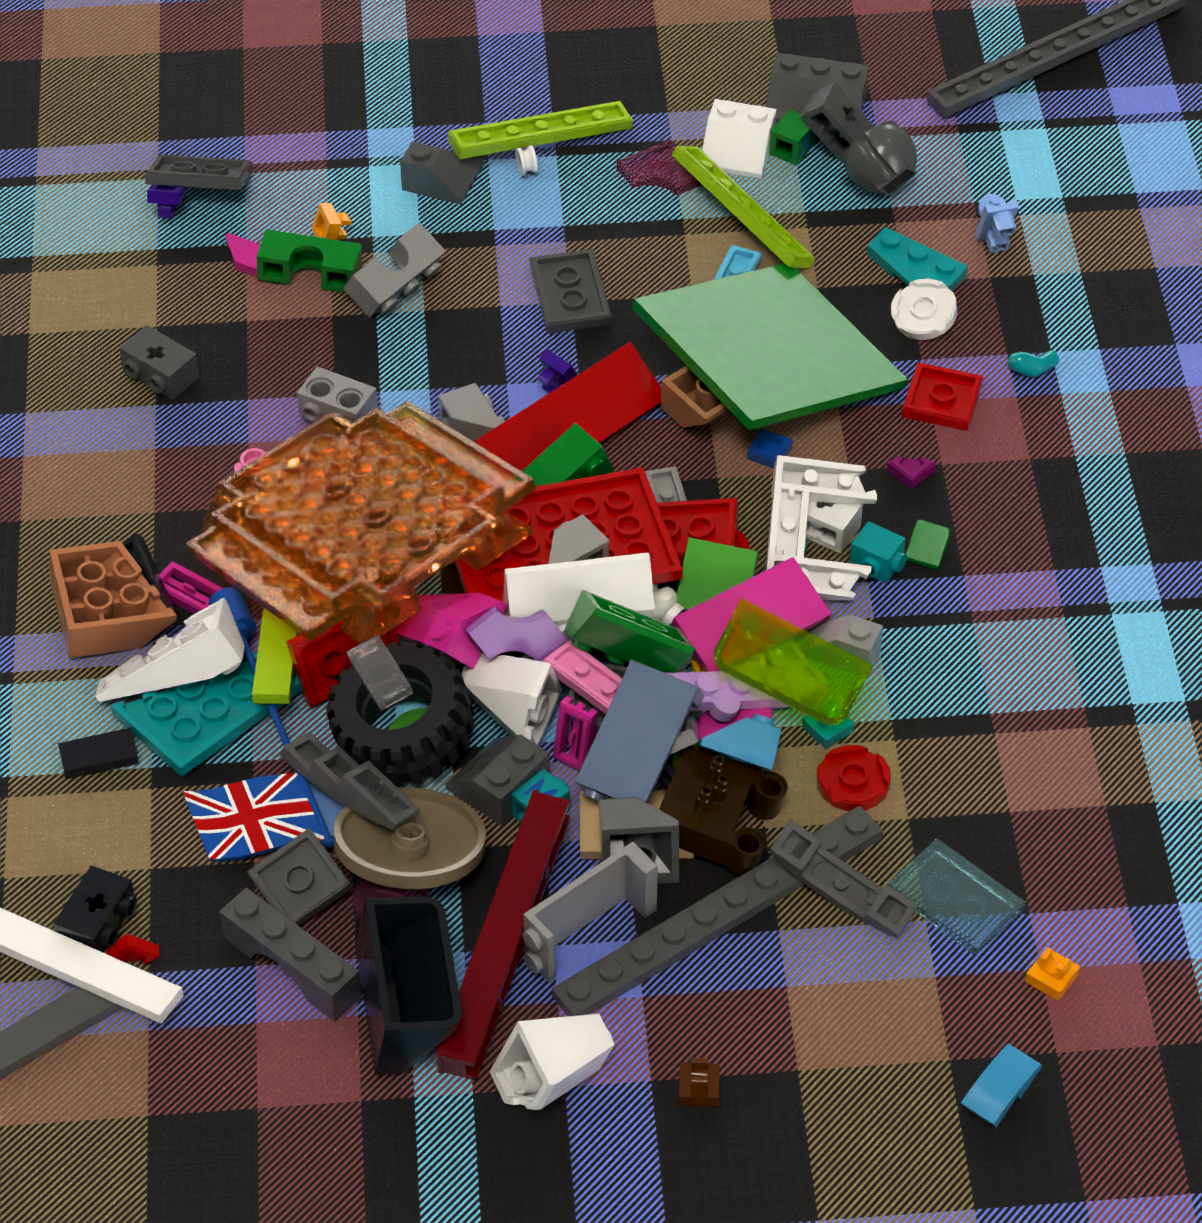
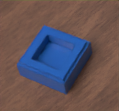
(767, 447)

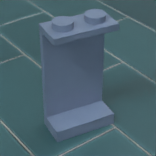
(637, 734)

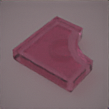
(657, 168)

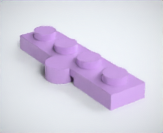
(726, 694)

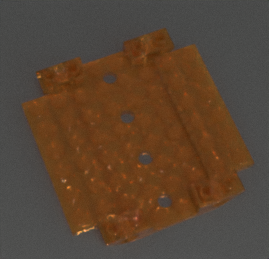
(320, 552)

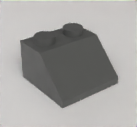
(497, 773)

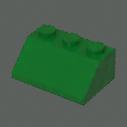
(626, 634)

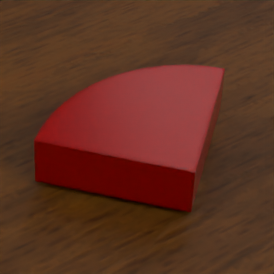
(132, 948)

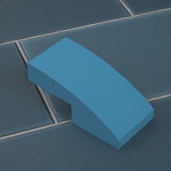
(1001, 1084)

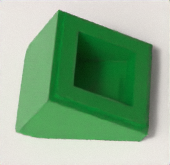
(928, 544)

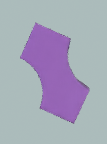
(502, 633)

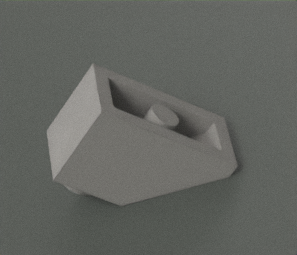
(578, 541)
(854, 635)

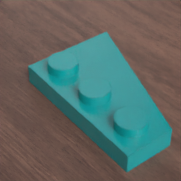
(913, 260)

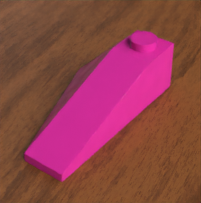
(443, 624)

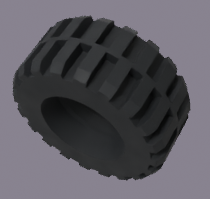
(415, 749)

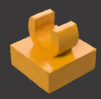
(328, 222)
(1052, 973)

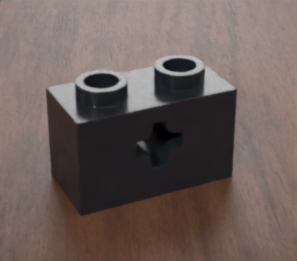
(97, 909)

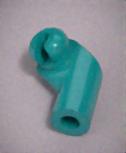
(1032, 365)

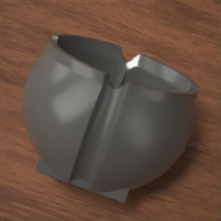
(882, 160)

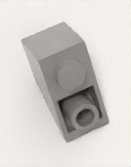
(468, 411)

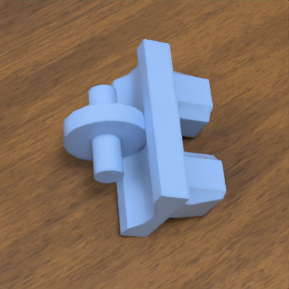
(996, 221)

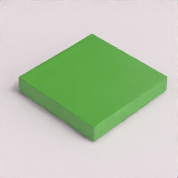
(712, 569)

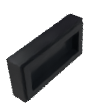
(98, 753)

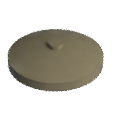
(422, 853)

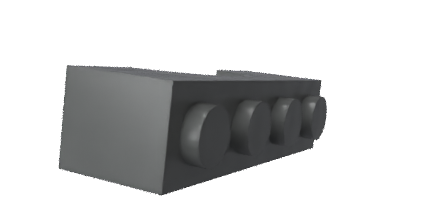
(320, 973)

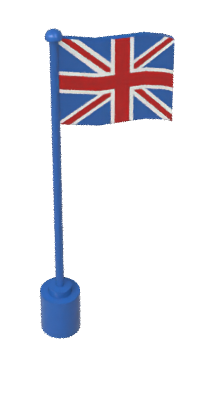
(258, 811)

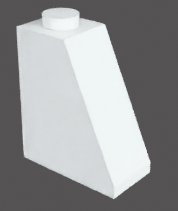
(515, 693)
(550, 1058)

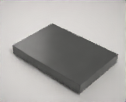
(199, 172)
(570, 291)

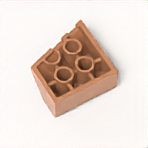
(104, 600)

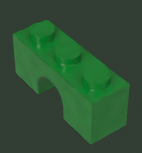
(292, 252)

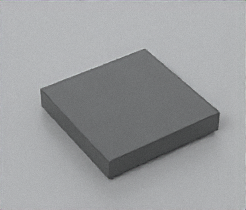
(300, 878)

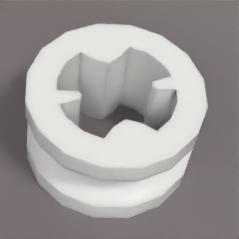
(526, 160)

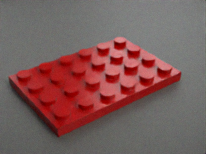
(615, 503)

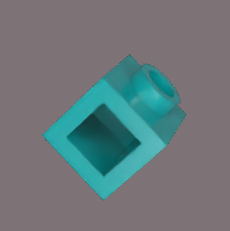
(880, 550)

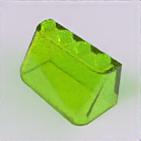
(790, 663)

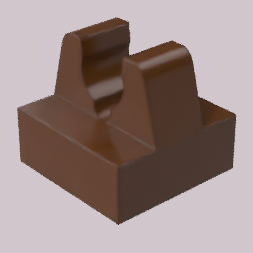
(699, 1083)

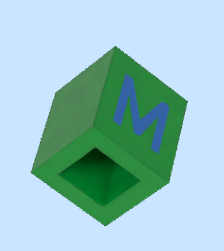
(791, 138)

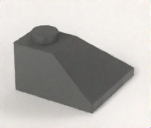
(438, 172)
(648, 827)

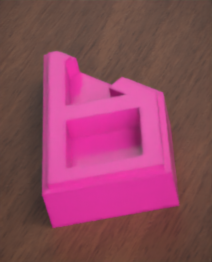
(243, 253)

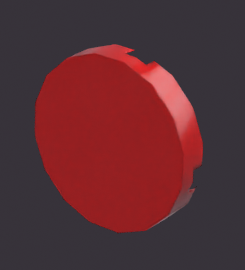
(853, 778)

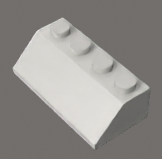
(559, 585)

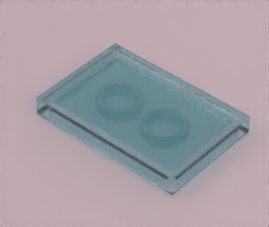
(957, 896)

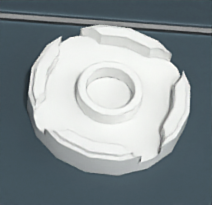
(924, 309)

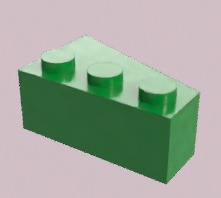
(570, 458)

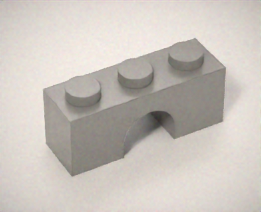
(376, 286)

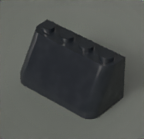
(406, 979)

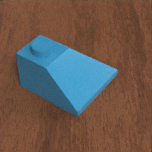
(746, 742)

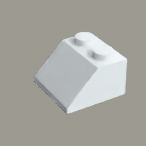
(739, 137)

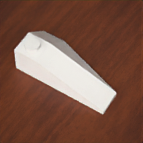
(197, 653)

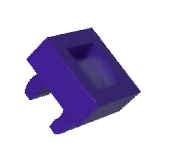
(166, 197)
(555, 371)

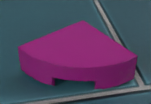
(911, 470)

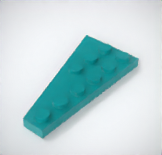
(196, 718)

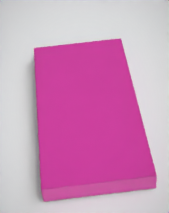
(779, 590)

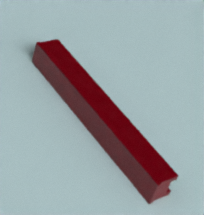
(501, 936)

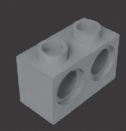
(334, 393)

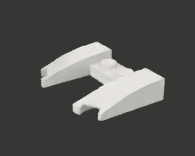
(793, 487)

